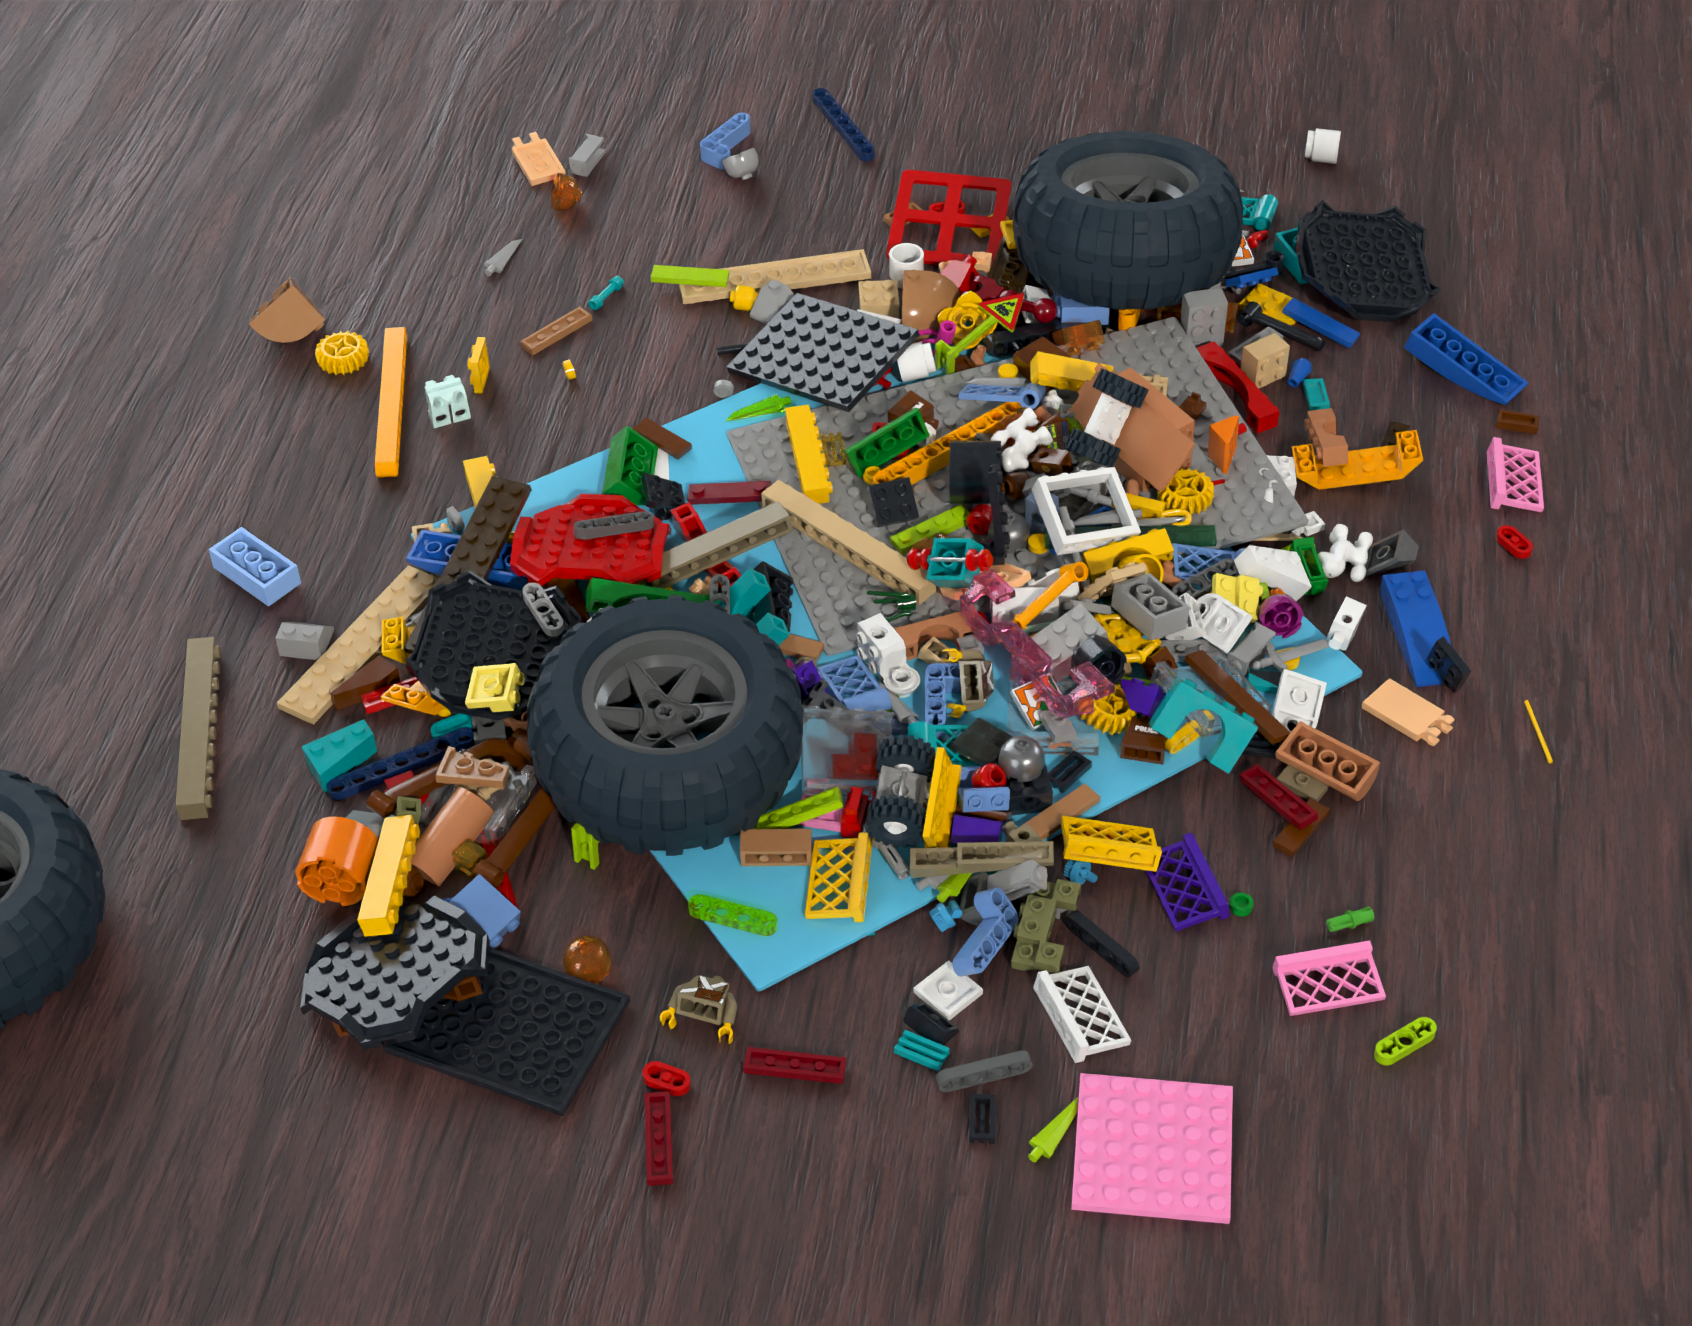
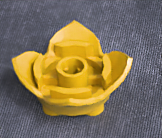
(966, 309)

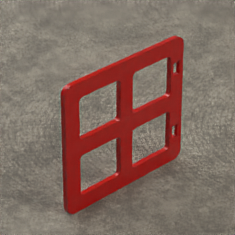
(949, 217)

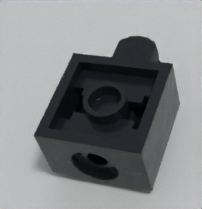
(1031, 795)

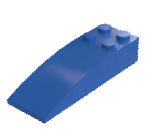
(1463, 361)
(434, 550)
(1415, 621)

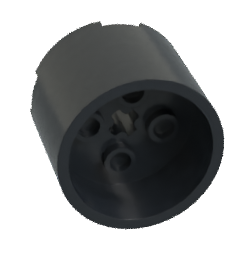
(969, 470)

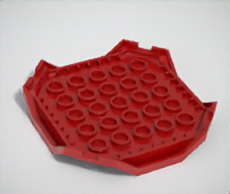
(548, 549)

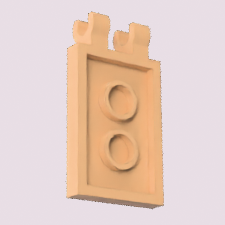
(536, 159)
(1408, 712)

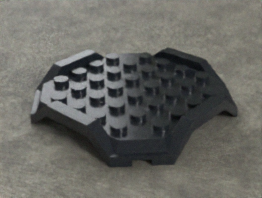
(1366, 261)
(481, 626)
(389, 981)

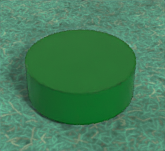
(1241, 904)

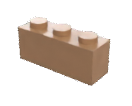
(776, 847)

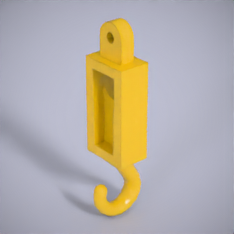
(1154, 508)

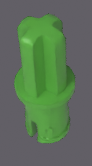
(1350, 919)

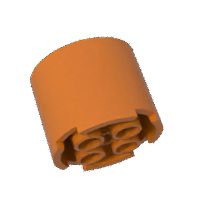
(336, 860)

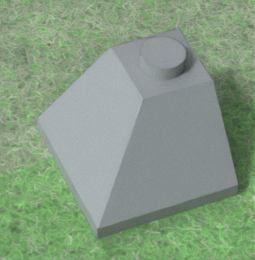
(770, 301)

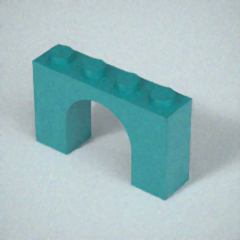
(746, 594)
(1185, 698)

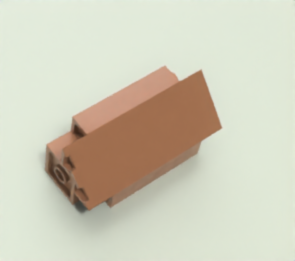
(1153, 438)

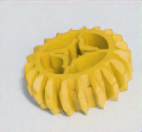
(342, 352)
(1188, 491)
(1111, 713)

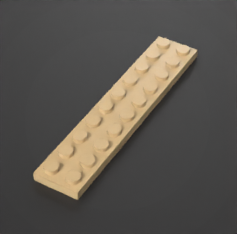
(794, 273)
(356, 646)

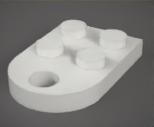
(1222, 621)
(1298, 699)

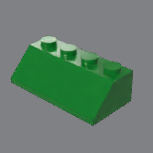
(887, 442)
(627, 462)

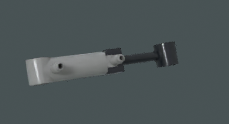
(1272, 260)

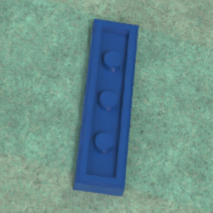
(1321, 323)

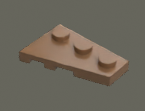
(466, 770)

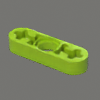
(1409, 1031)

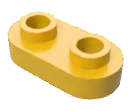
(1181, 739)

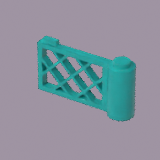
(1261, 212)
(928, 733)

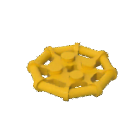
(1129, 637)

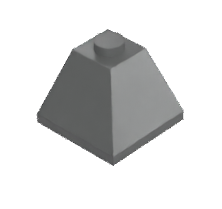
(1391, 553)

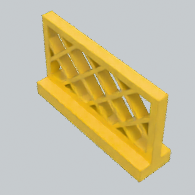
(941, 801)
(1114, 852)
(858, 883)

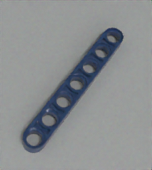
(844, 130)
(389, 764)

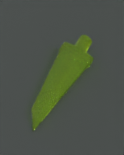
(766, 406)

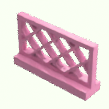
(1499, 475)
(1319, 961)

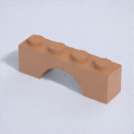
(1321, 429)
(943, 627)

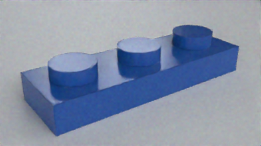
(1252, 278)

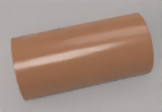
(1328, 761)
(458, 820)

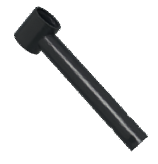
(1253, 313)

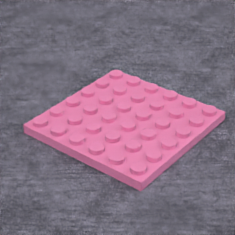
(1153, 1148)

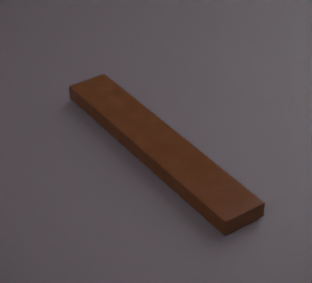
(1236, 695)

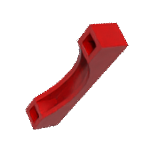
(1260, 411)
(690, 526)

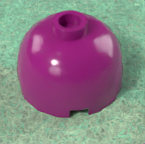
(1281, 615)

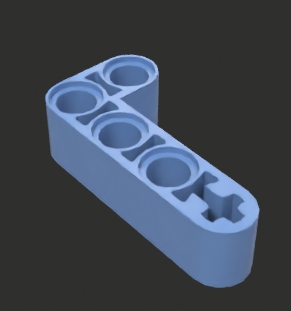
(718, 143)
(939, 680)
(987, 939)

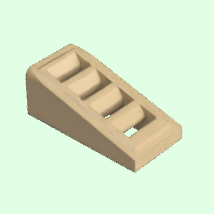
(936, 646)

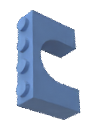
(1074, 311)

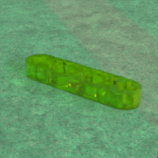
(734, 911)

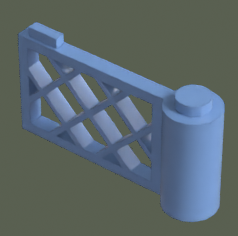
(1027, 396)
(1193, 553)
(867, 700)

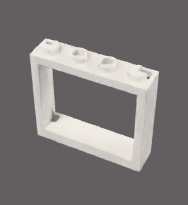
(1082, 542)

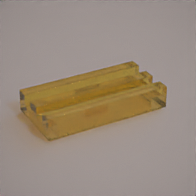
(831, 439)

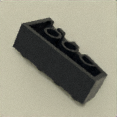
(778, 598)

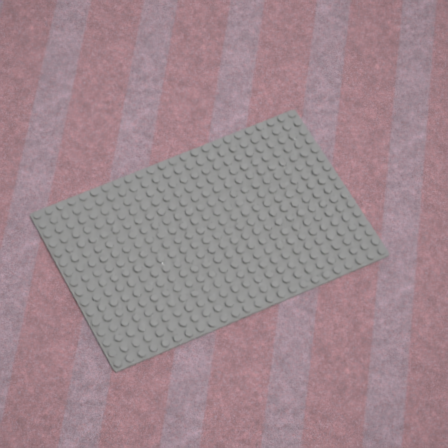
(836, 589)

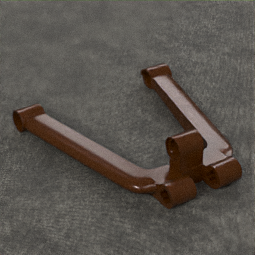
(517, 753)

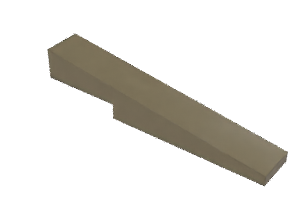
(978, 857)

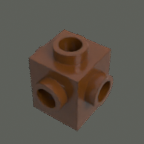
(1158, 655)

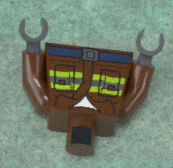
(1059, 431)

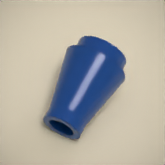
(1300, 370)

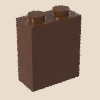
(1024, 356)

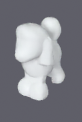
(1025, 441)
(1343, 551)

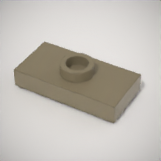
(1302, 784)

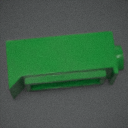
(1318, 580)

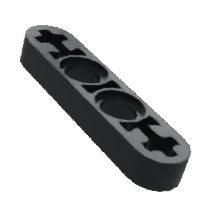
(1101, 943)

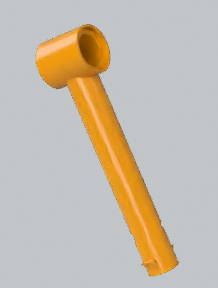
(1068, 574)

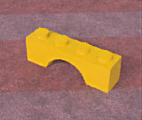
(1102, 559)

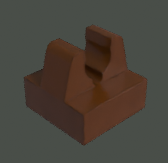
(1193, 405)

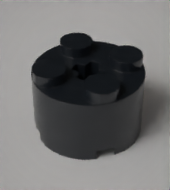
(1103, 656)

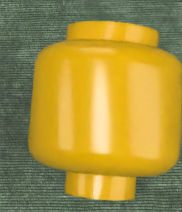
(743, 297)

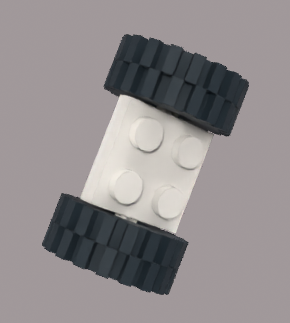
(1107, 418)

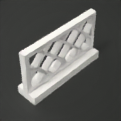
(1062, 1017)

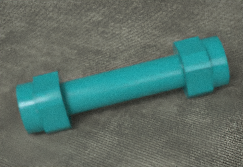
(597, 301)

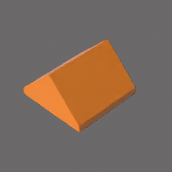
(1223, 442)

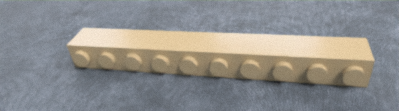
(849, 542)

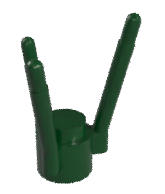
(904, 602)

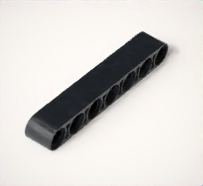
(1008, 343)

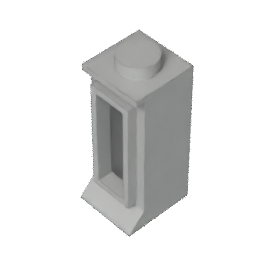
(587, 156)
(1251, 648)
(1019, 879)

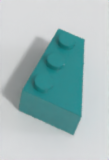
(339, 752)

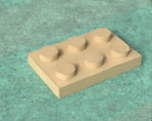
(1105, 584)

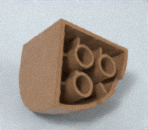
(924, 298)
(288, 315)

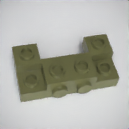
(1033, 933)

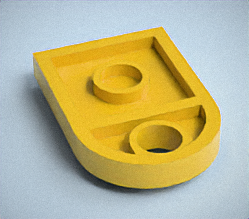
(1271, 302)

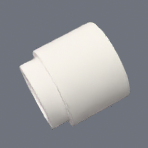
(1322, 145)
(904, 257)
(916, 362)

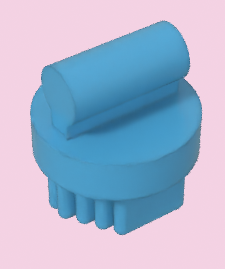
(1079, 872)
(945, 916)

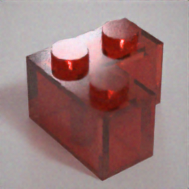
(859, 763)

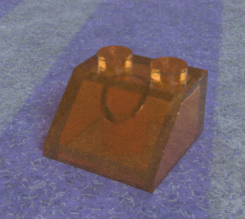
(1080, 337)

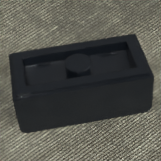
(930, 1023)

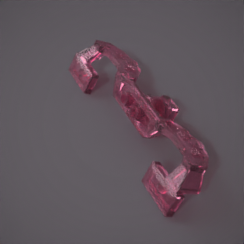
(1028, 659)

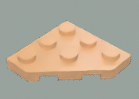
(1013, 575)

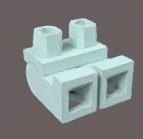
(446, 399)

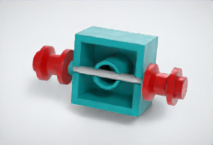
(951, 561)

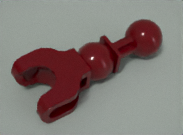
(1043, 310)

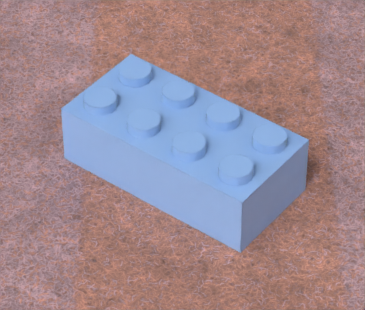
(255, 566)

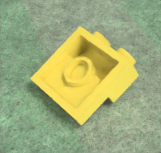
(1240, 591)
(495, 687)

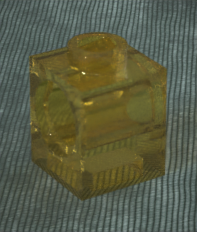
(467, 857)

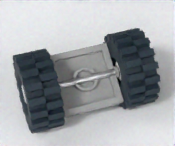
(898, 808)

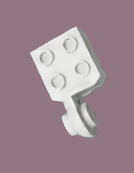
(1286, 469)
(886, 655)

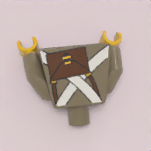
(975, 680)
(704, 1000)

